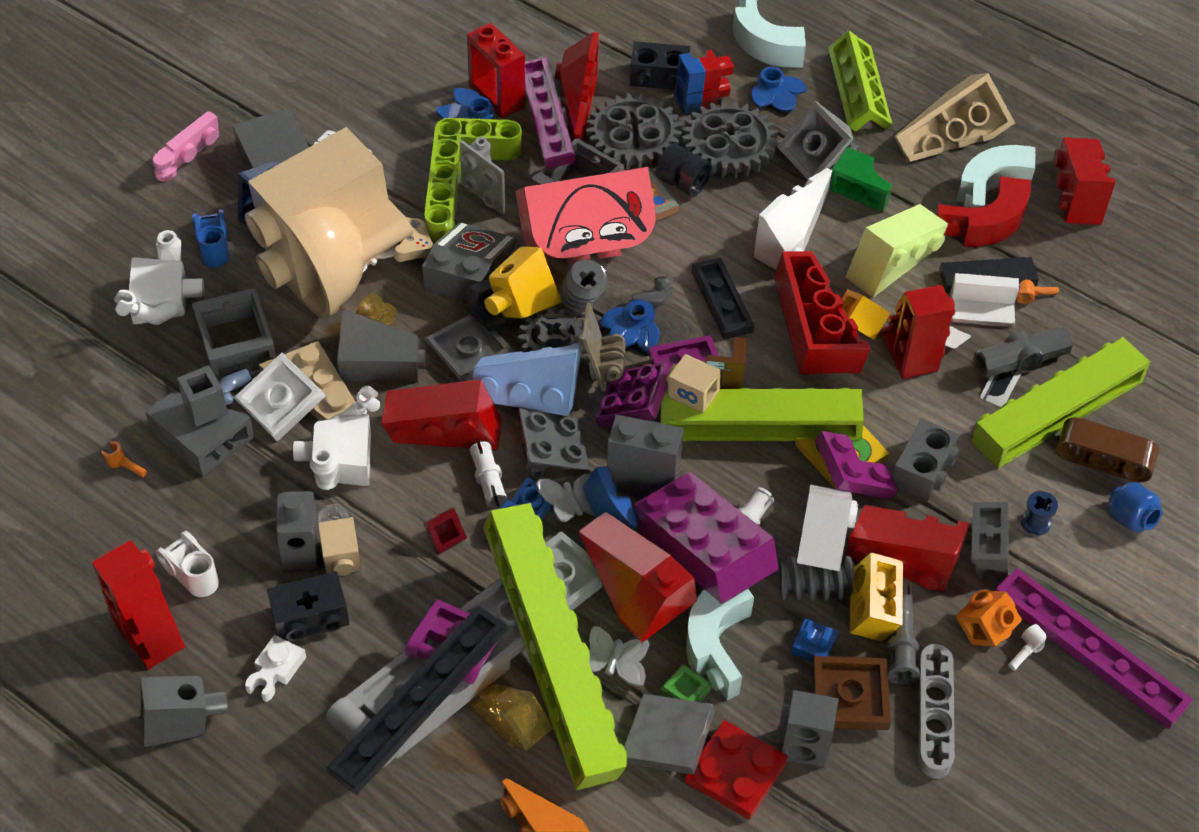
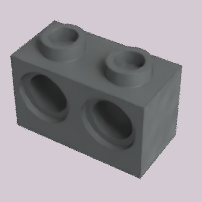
(925, 459)
(807, 727)

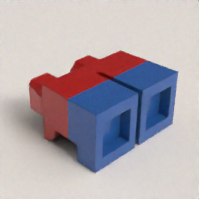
(701, 81)

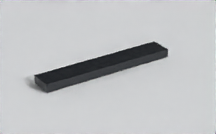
(416, 700)

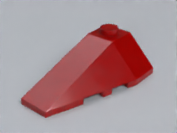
(578, 82)
(638, 576)

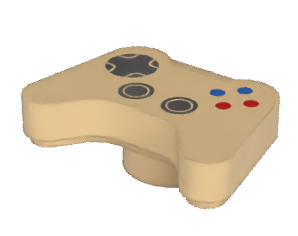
(416, 245)

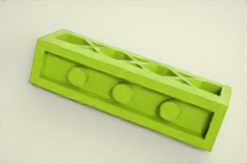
(859, 82)

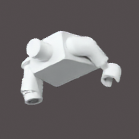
(158, 285)
(341, 444)

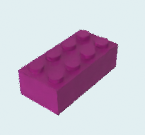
(707, 536)

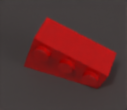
(1083, 180)
(919, 330)
(925, 547)

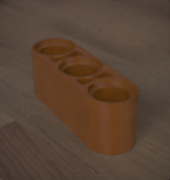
(1107, 449)

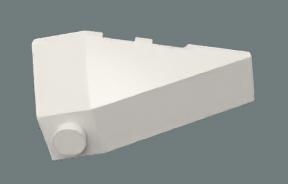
(791, 219)

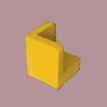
(865, 313)

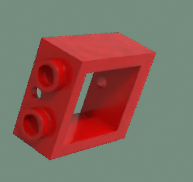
(501, 86)

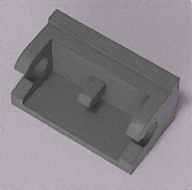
(990, 538)

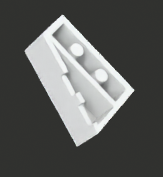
(825, 527)

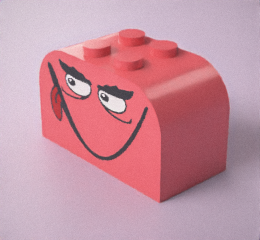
(588, 215)

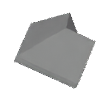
(816, 141)

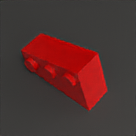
(443, 415)
(138, 603)

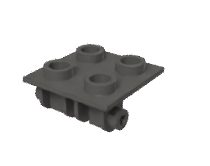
(551, 442)

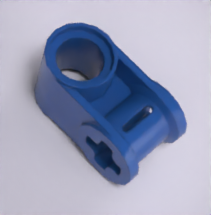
(212, 238)

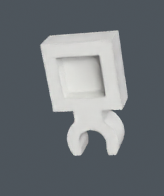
(275, 663)

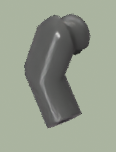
(658, 294)

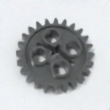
(612, 133)
(730, 138)

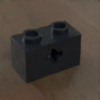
(308, 607)

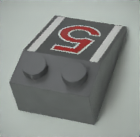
(463, 259)

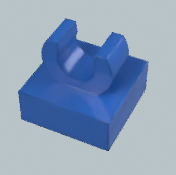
(814, 640)

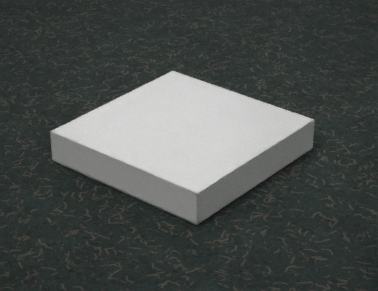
(279, 396)

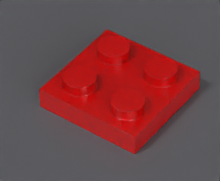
(737, 769)

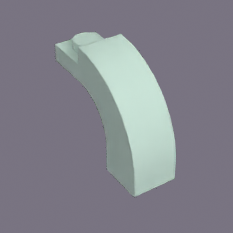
(767, 41)
(986, 168)
(703, 648)

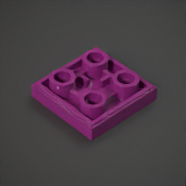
(635, 394)

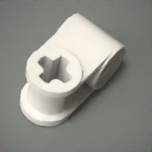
(190, 565)

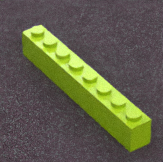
(554, 647)

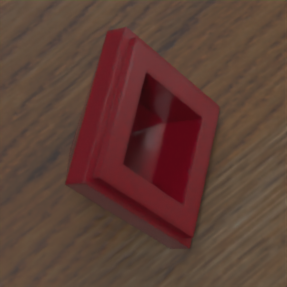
(445, 530)

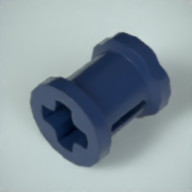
(1035, 518)

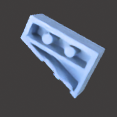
(533, 379)

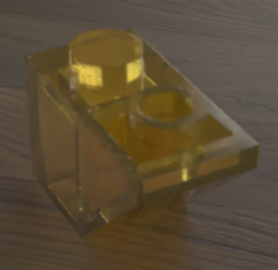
(512, 715)

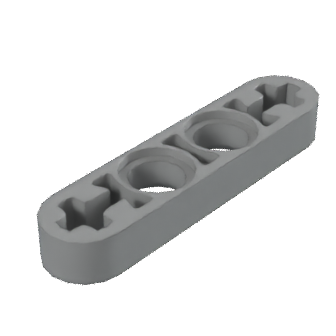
(938, 710)

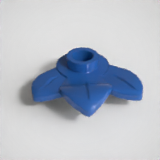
(777, 90)
(467, 105)
(633, 328)

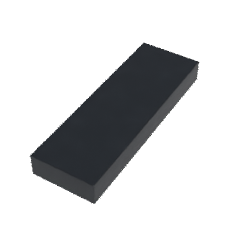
(1008, 267)
(722, 298)

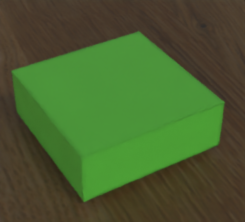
(686, 685)

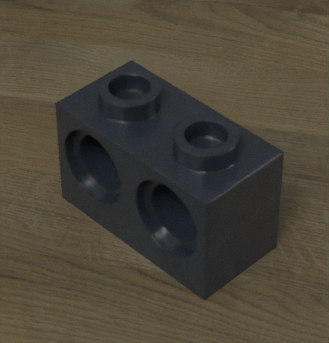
(655, 64)

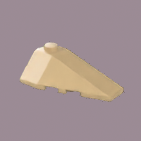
(959, 118)

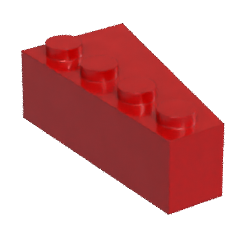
(817, 324)

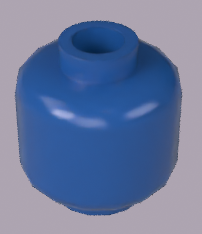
(1135, 507)

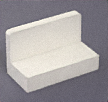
(984, 299)

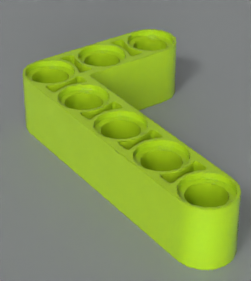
(445, 166)

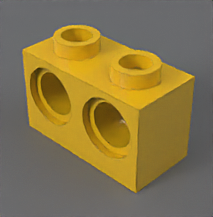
(876, 597)

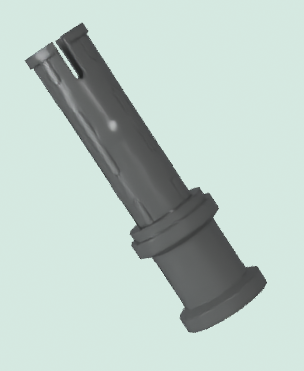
(902, 644)

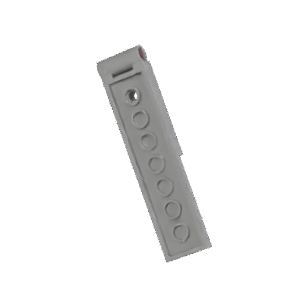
(355, 710)

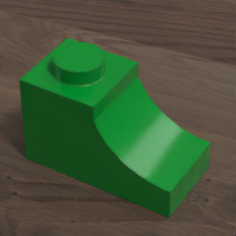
(857, 180)

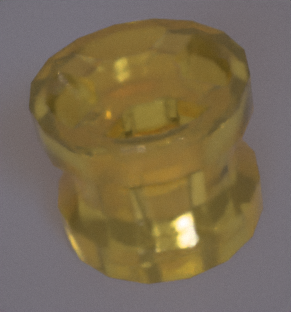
(374, 308)

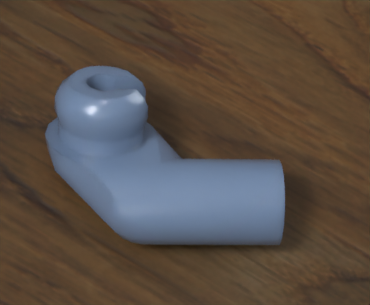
(233, 382)

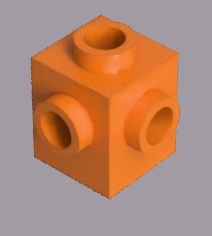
(989, 618)

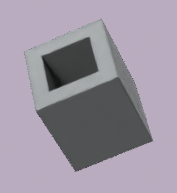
(202, 395)

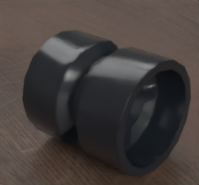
(683, 170)

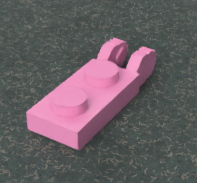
(185, 146)

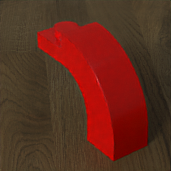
(992, 222)

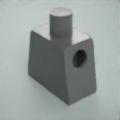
(297, 519)
(176, 708)

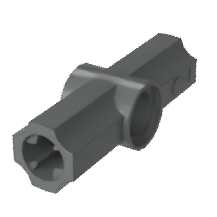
(1022, 352)

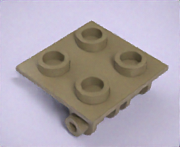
(605, 353)

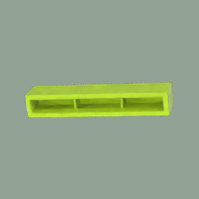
(1068, 394)
(769, 415)

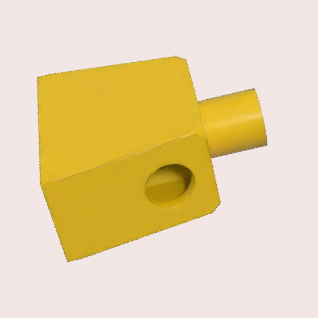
(522, 285)

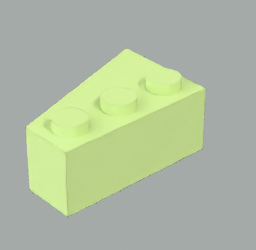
(894, 248)

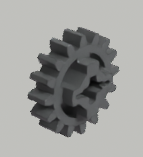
(549, 331)

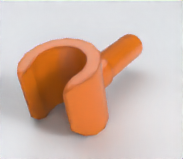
(1028, 291)
(119, 459)

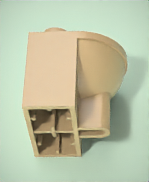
(323, 221)

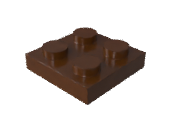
(860, 690)

